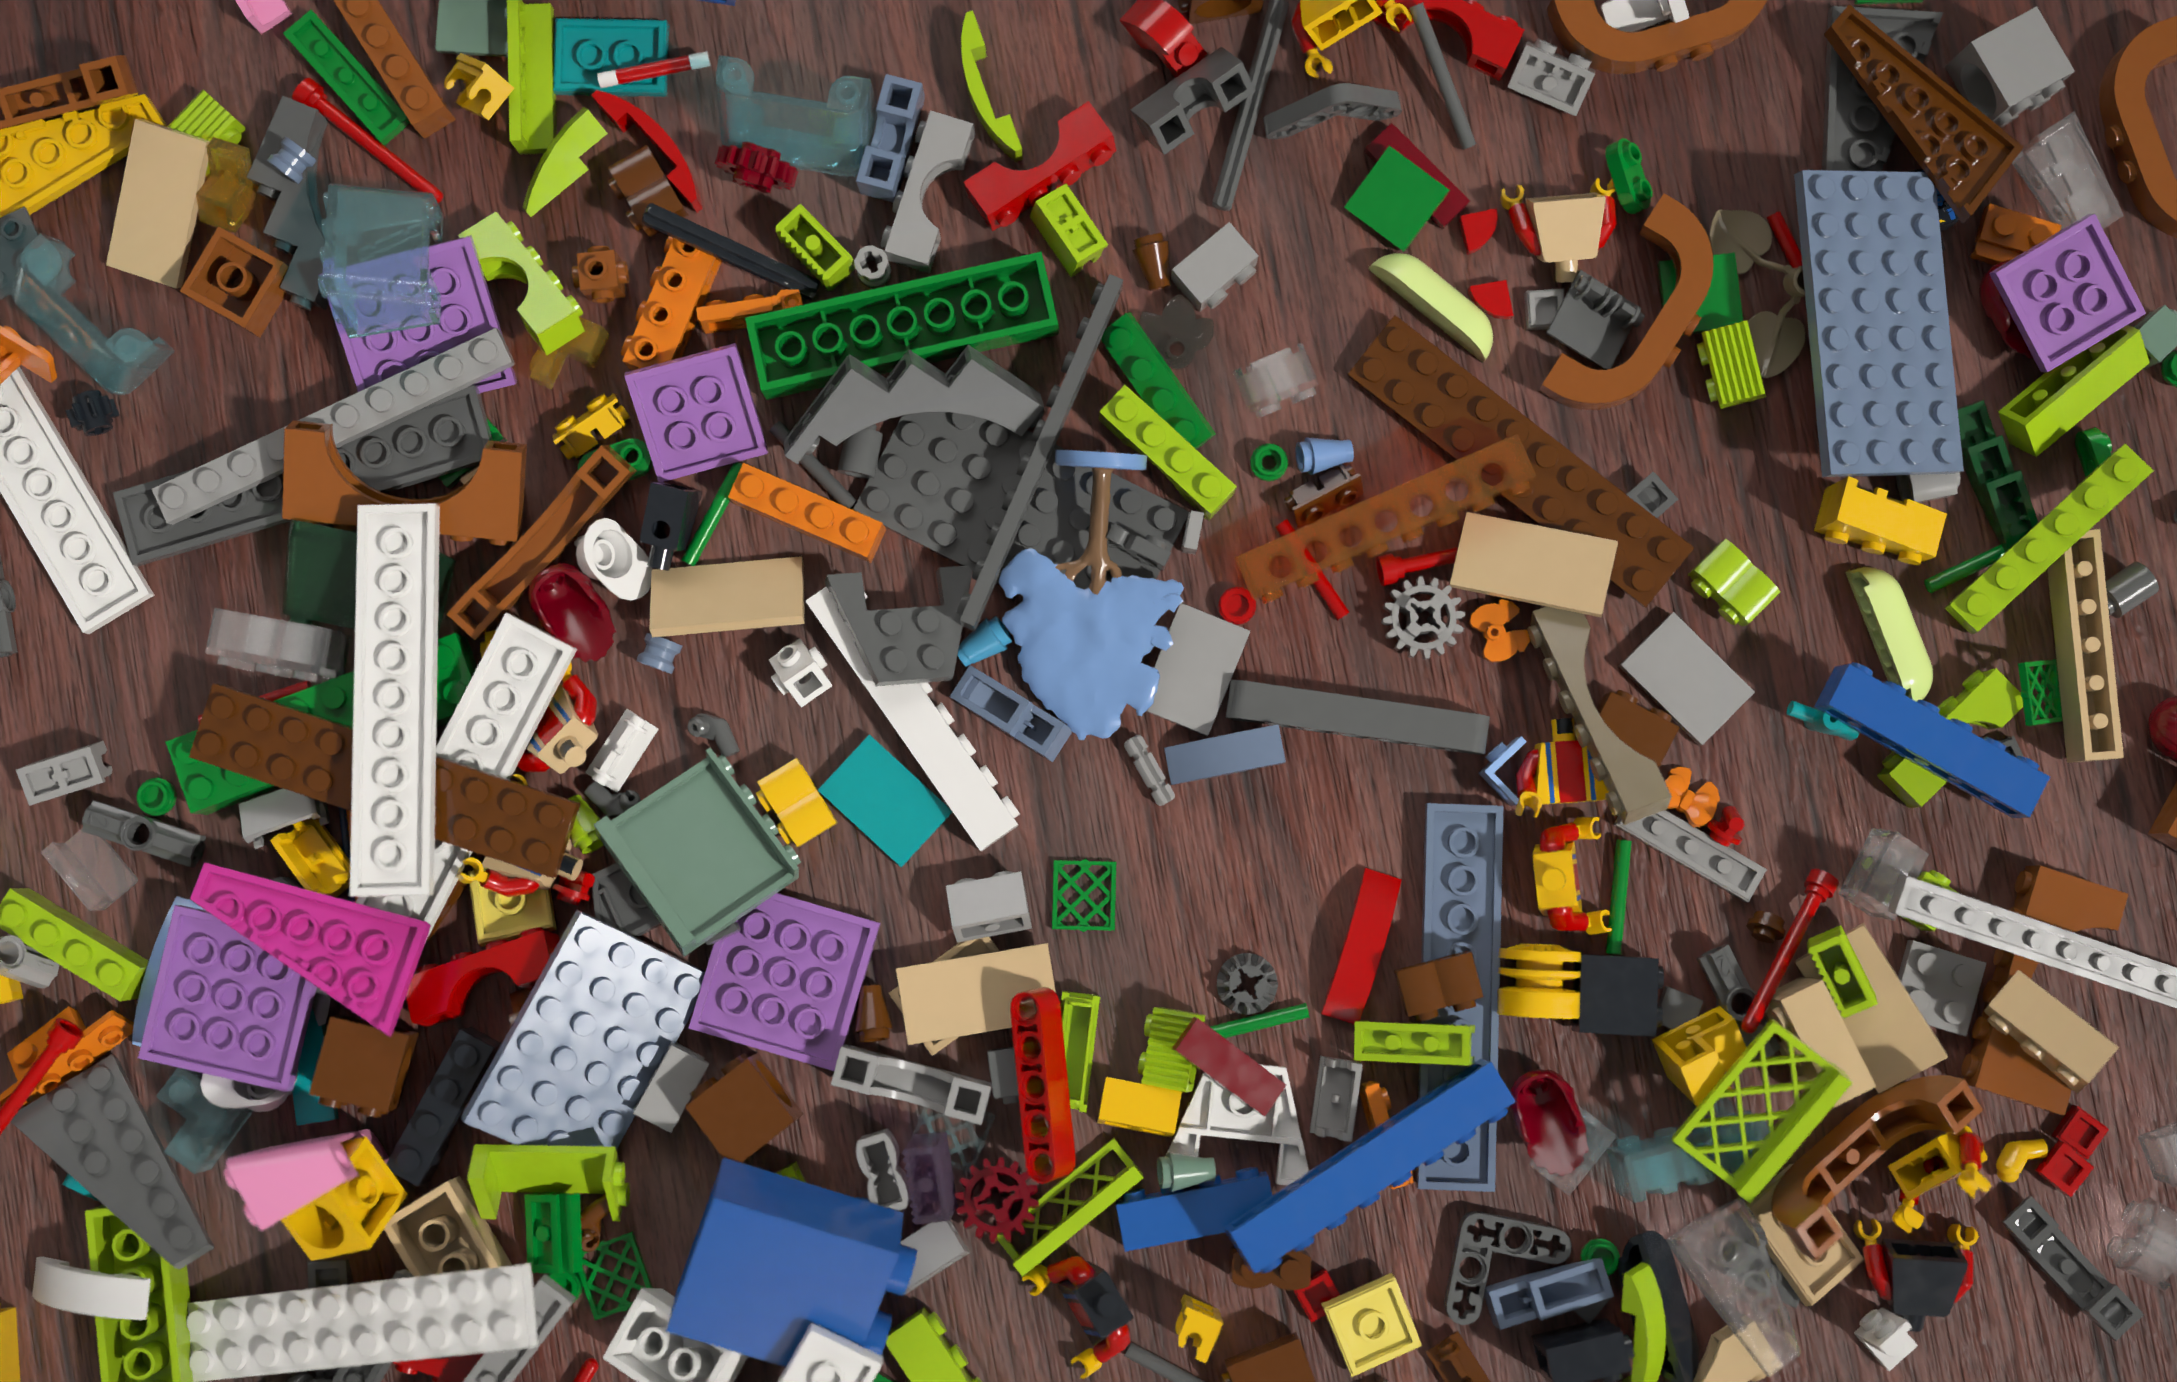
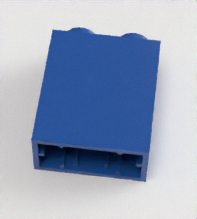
(788, 1257)

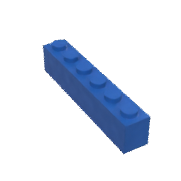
(1932, 740)

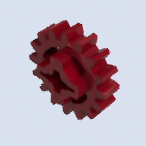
(756, 167)
(979, 1205)

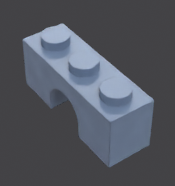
(895, 129)

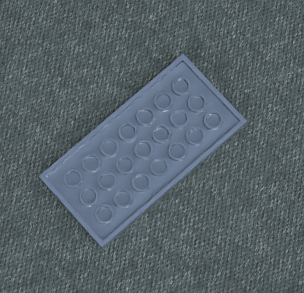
(1878, 323)

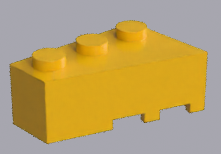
(1879, 522)

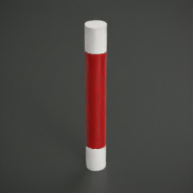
(653, 69)

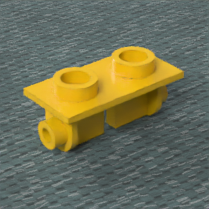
(577, 432)

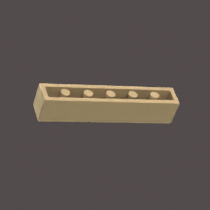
(2085, 652)

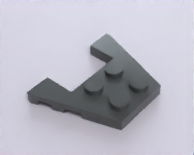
(905, 642)
(623, 908)

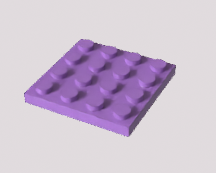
(464, 315)
(787, 980)
(226, 1006)

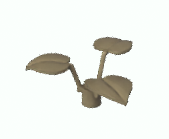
(1774, 337)

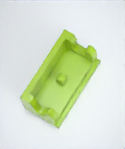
(1068, 229)

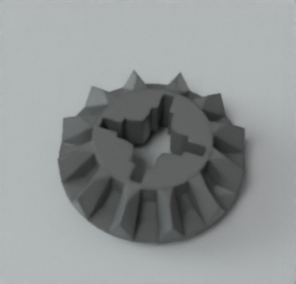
(1229, 978)

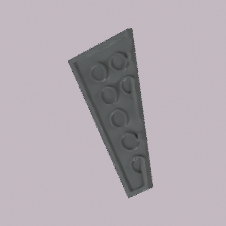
(1854, 128)
(110, 1147)

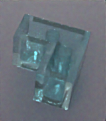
(207, 1126)

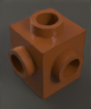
(608, 284)

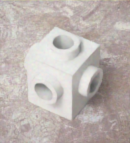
(800, 672)

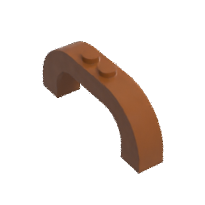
(1661, 47)
(66, 92)
(2131, 126)
(1688, 245)
(1854, 1144)

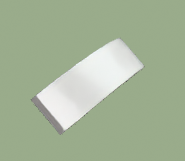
(90, 1291)

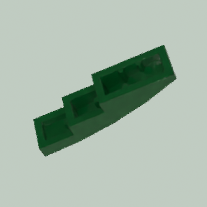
(1992, 476)

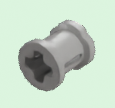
(869, 254)

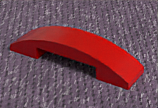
(626, 114)
(1362, 946)

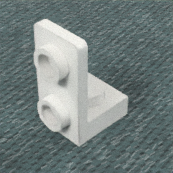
(1639, 14)
(1886, 1337)

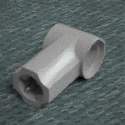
(25, 963)

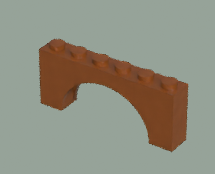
(326, 490)
(1996, 1059)

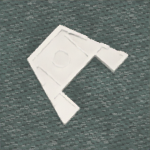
(1221, 1114)

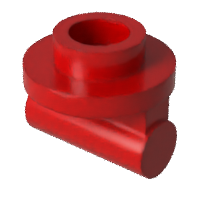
(1726, 829)
(575, 890)

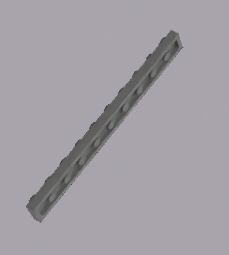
(1033, 465)

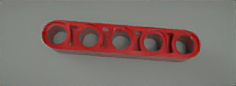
(1035, 1101)

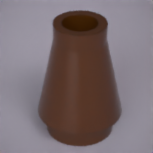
(1153, 260)
(872, 1015)

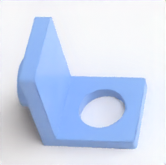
(1496, 759)

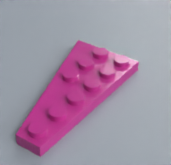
(338, 945)

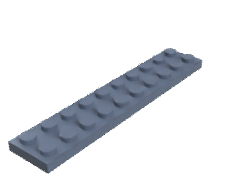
(1458, 916)

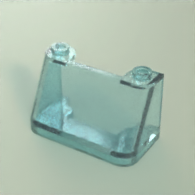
(806, 132)
(38, 291)

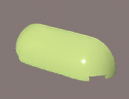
(1437, 301)
(1892, 630)

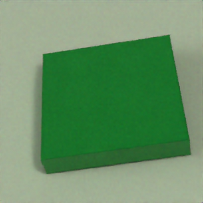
(1397, 198)
(1723, 299)

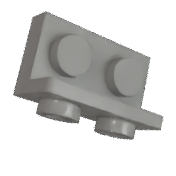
(1552, 77)

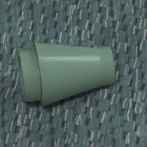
(1183, 1171)

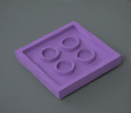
(2067, 293)
(696, 412)

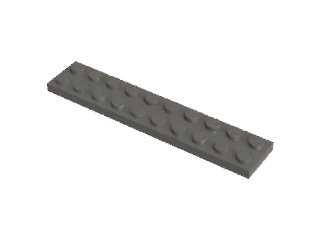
(403, 453)

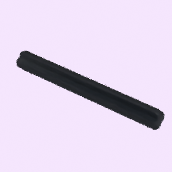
(729, 250)

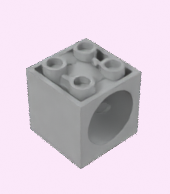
(2011, 68)

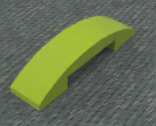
(1000, 129)
(1644, 1300)

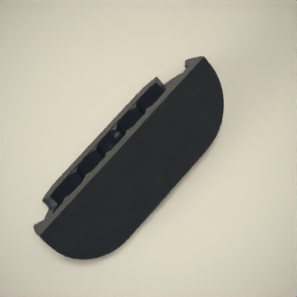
(1681, 1346)

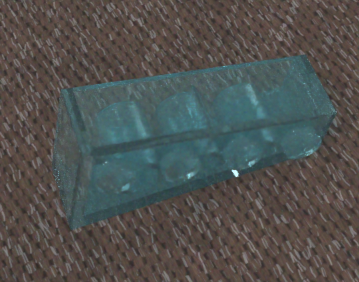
(1661, 1164)

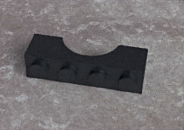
(432, 1123)

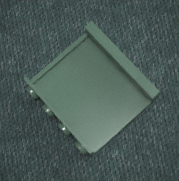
(699, 852)

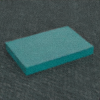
(605, 45)
(885, 801)

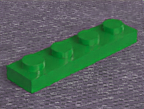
(347, 77)
(1155, 380)

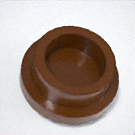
(1766, 927)

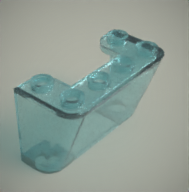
(379, 258)

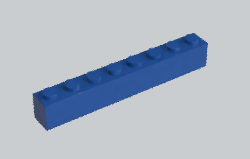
(1369, 1165)

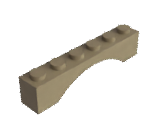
(1631, 779)

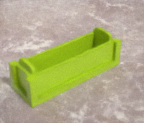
(1079, 1025)
(1413, 1043)

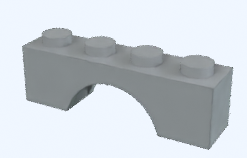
(941, 148)
(912, 1082)

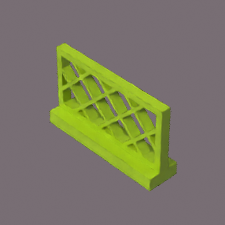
(1787, 1133)

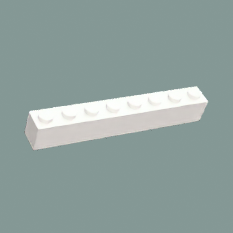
(929, 738)

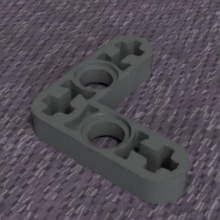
(1335, 100)
(1482, 1250)

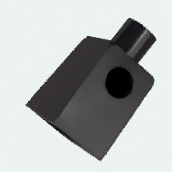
(678, 509)

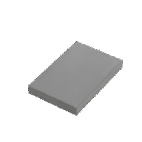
(1196, 668)
(1686, 679)

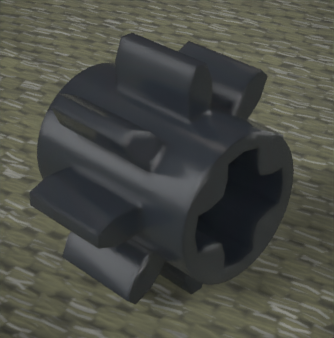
(92, 413)

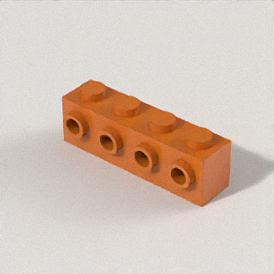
(670, 311)

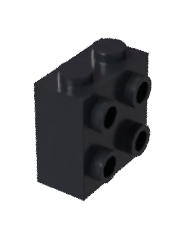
(1618, 995)
(1584, 1352)

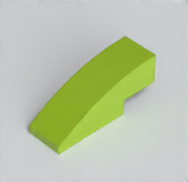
(561, 160)

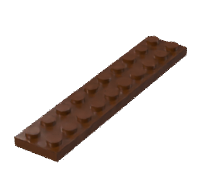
(1566, 493)
(316, 761)

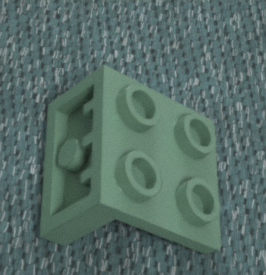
(472, 27)

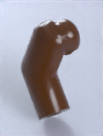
(591, 1223)

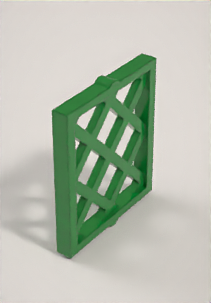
(2028, 698)
(1084, 865)
(587, 1284)

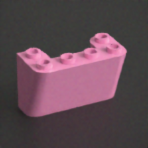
(292, 1174)

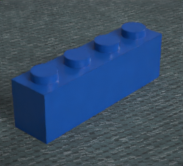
(1190, 1211)

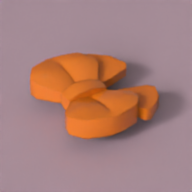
(1490, 621)
(1697, 806)

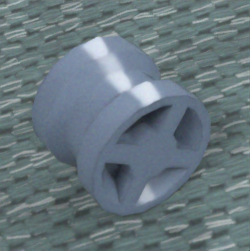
(291, 160)
(659, 653)

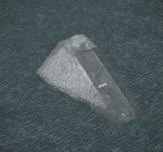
(1733, 1270)

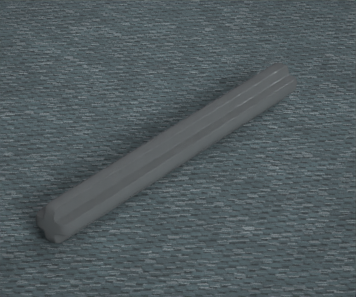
(1250, 106)

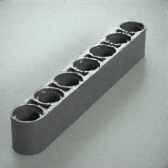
(1358, 717)

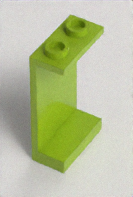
(546, 1170)

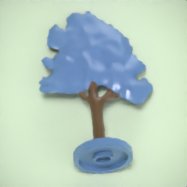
(1089, 644)

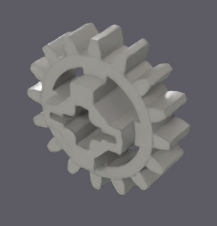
(1437, 629)

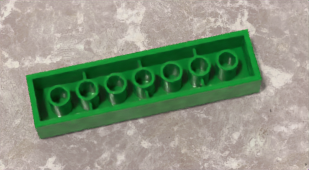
(930, 316)
(215, 788)

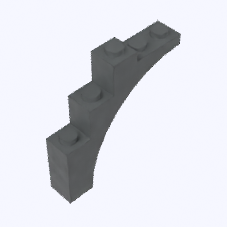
(296, 217)

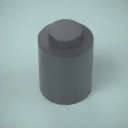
(861, 453)
(2130, 589)

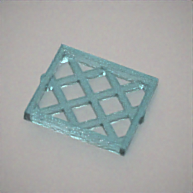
(978, 1142)

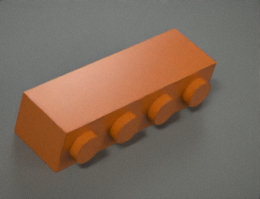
(807, 512)

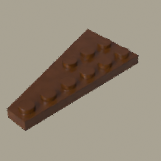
(1940, 128)

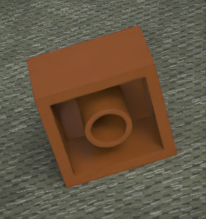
(237, 282)

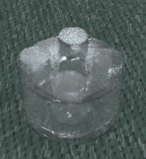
(1277, 379)
(2147, 1243)

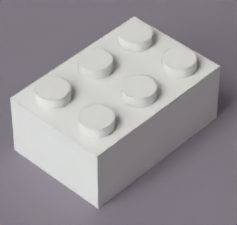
(653, 1355)

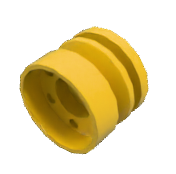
(1539, 982)

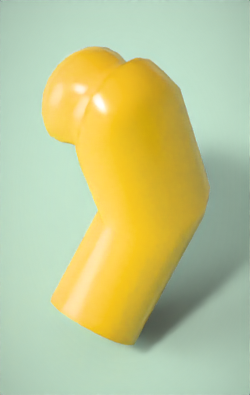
(2016, 1155)

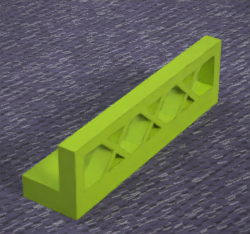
(532, 75)
(1081, 1215)

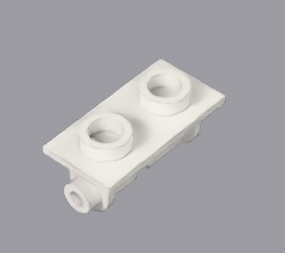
(621, 751)

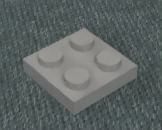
(1941, 985)

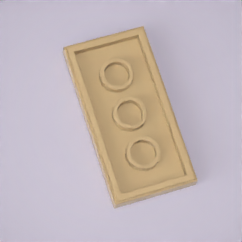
(158, 203)
(1534, 564)
(727, 596)
(969, 991)
(1893, 1033)

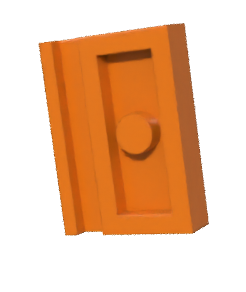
(2008, 234)

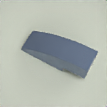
(1011, 713)
(1225, 754)
(1547, 1293)

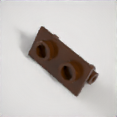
(1339, 489)
(1456, 1361)

